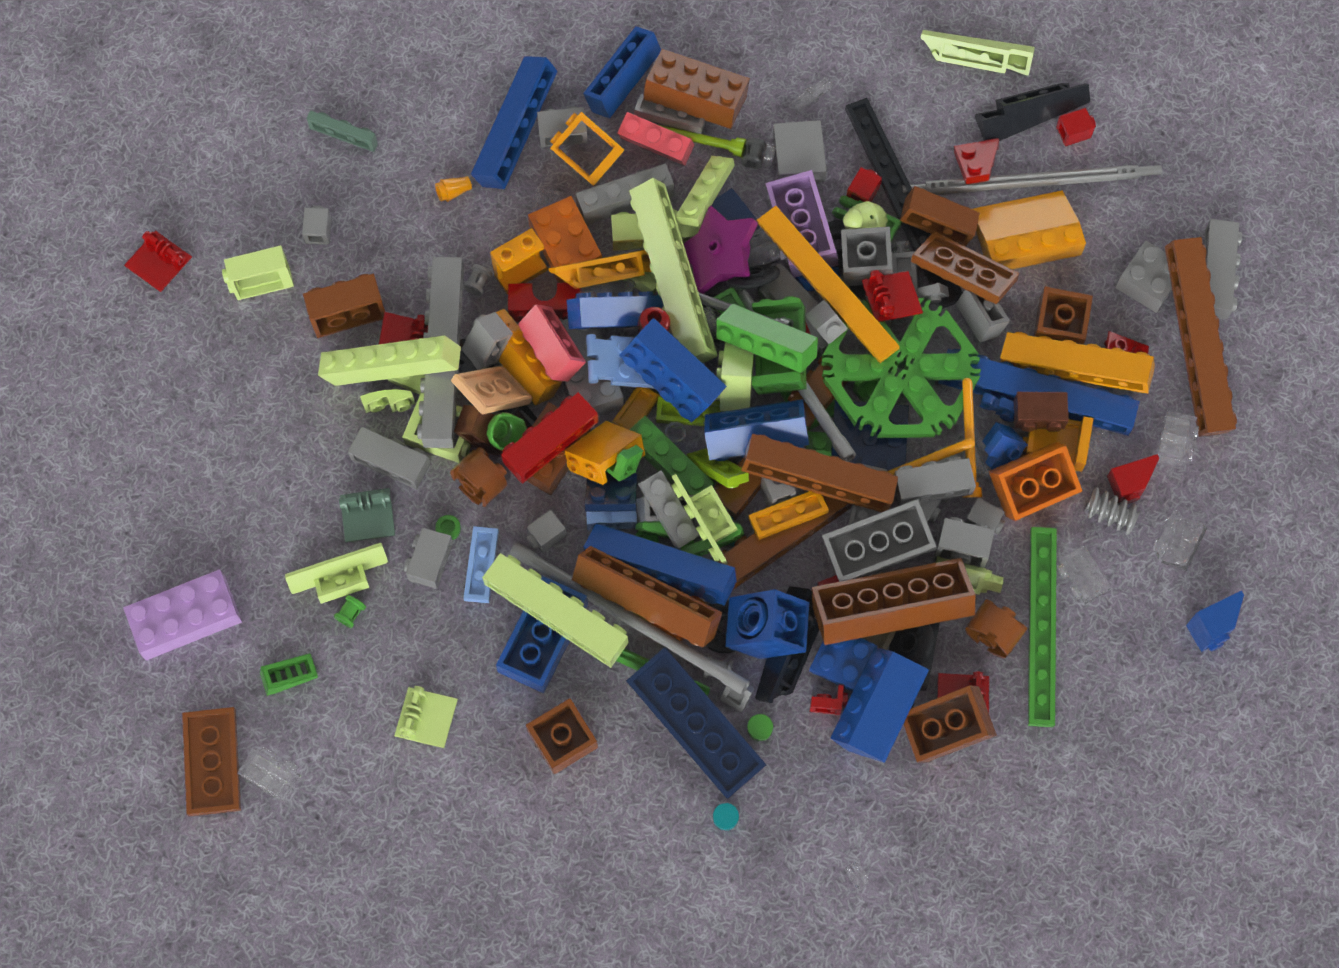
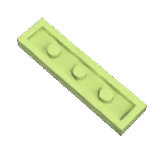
(705, 191)

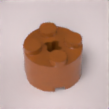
(479, 477)
(995, 628)

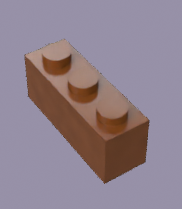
(940, 215)

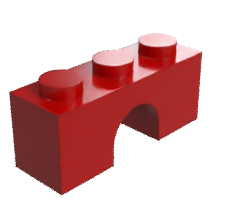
(522, 300)

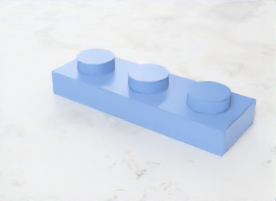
(481, 557)

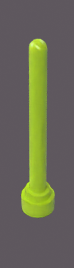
(735, 146)

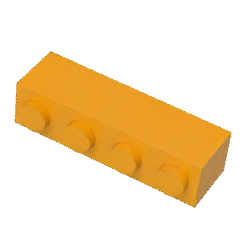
(524, 365)

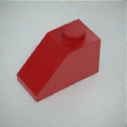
(1132, 478)

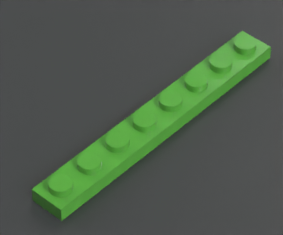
(1042, 627)

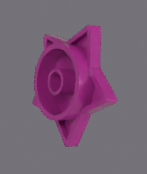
(720, 249)

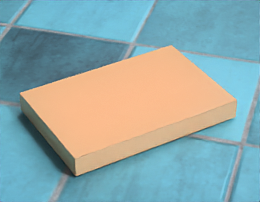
(492, 389)

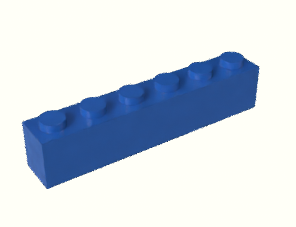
(514, 122)
(669, 565)

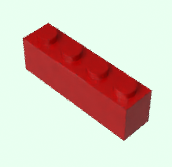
(549, 437)

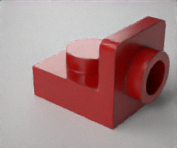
(826, 704)

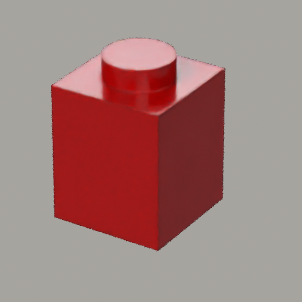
(1076, 126)
(864, 185)

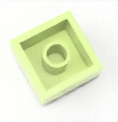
(737, 376)

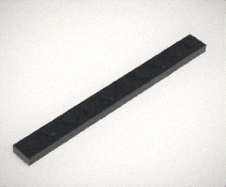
(893, 177)

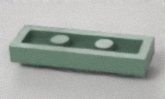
(342, 130)

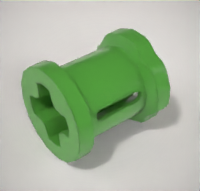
(349, 611)

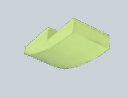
(397, 399)

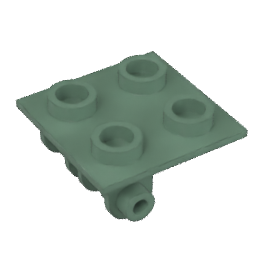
(367, 515)

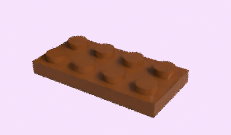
(965, 267)
(211, 761)

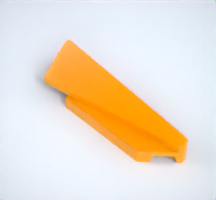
(604, 269)

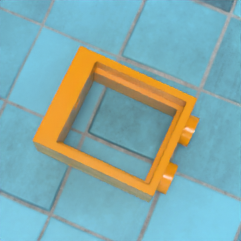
(612, 156)

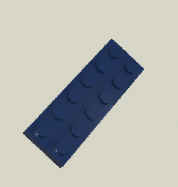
(696, 723)

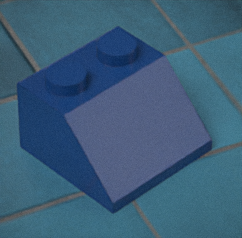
(1214, 623)

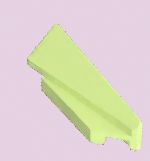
(979, 52)

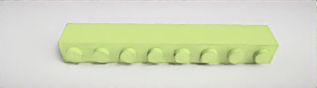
(672, 269)

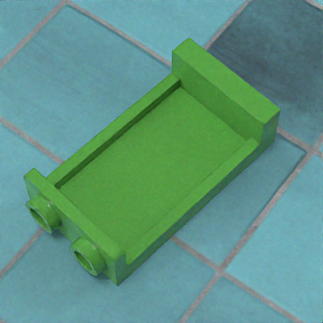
(770, 375)

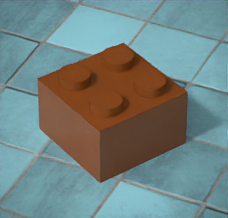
(1063, 315)
(562, 736)

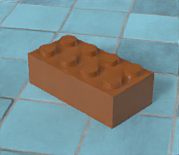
(696, 88)

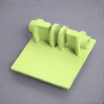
(426, 717)

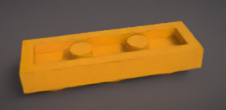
(788, 514)

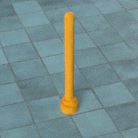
(969, 431)
(940, 454)

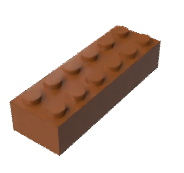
(893, 601)

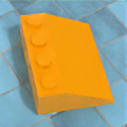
(1030, 230)

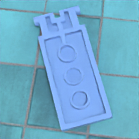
(609, 364)

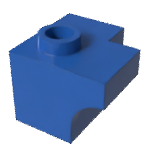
(1002, 445)

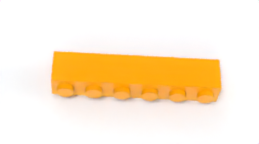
(1080, 362)

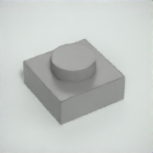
(933, 292)
(735, 699)

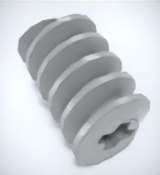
(1112, 510)

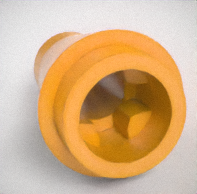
(453, 187)

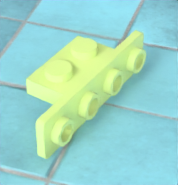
(711, 515)
(338, 575)

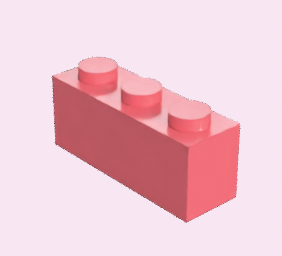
(655, 138)
(551, 343)

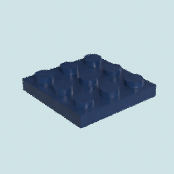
(870, 450)

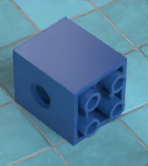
(767, 624)

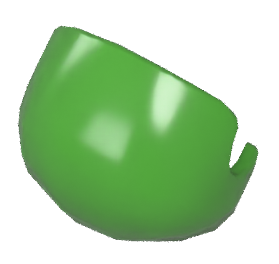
(505, 429)

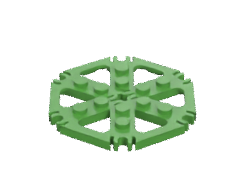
(915, 384)

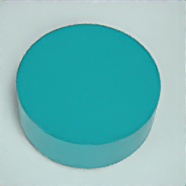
(725, 816)

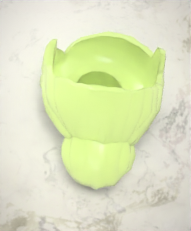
(860, 214)

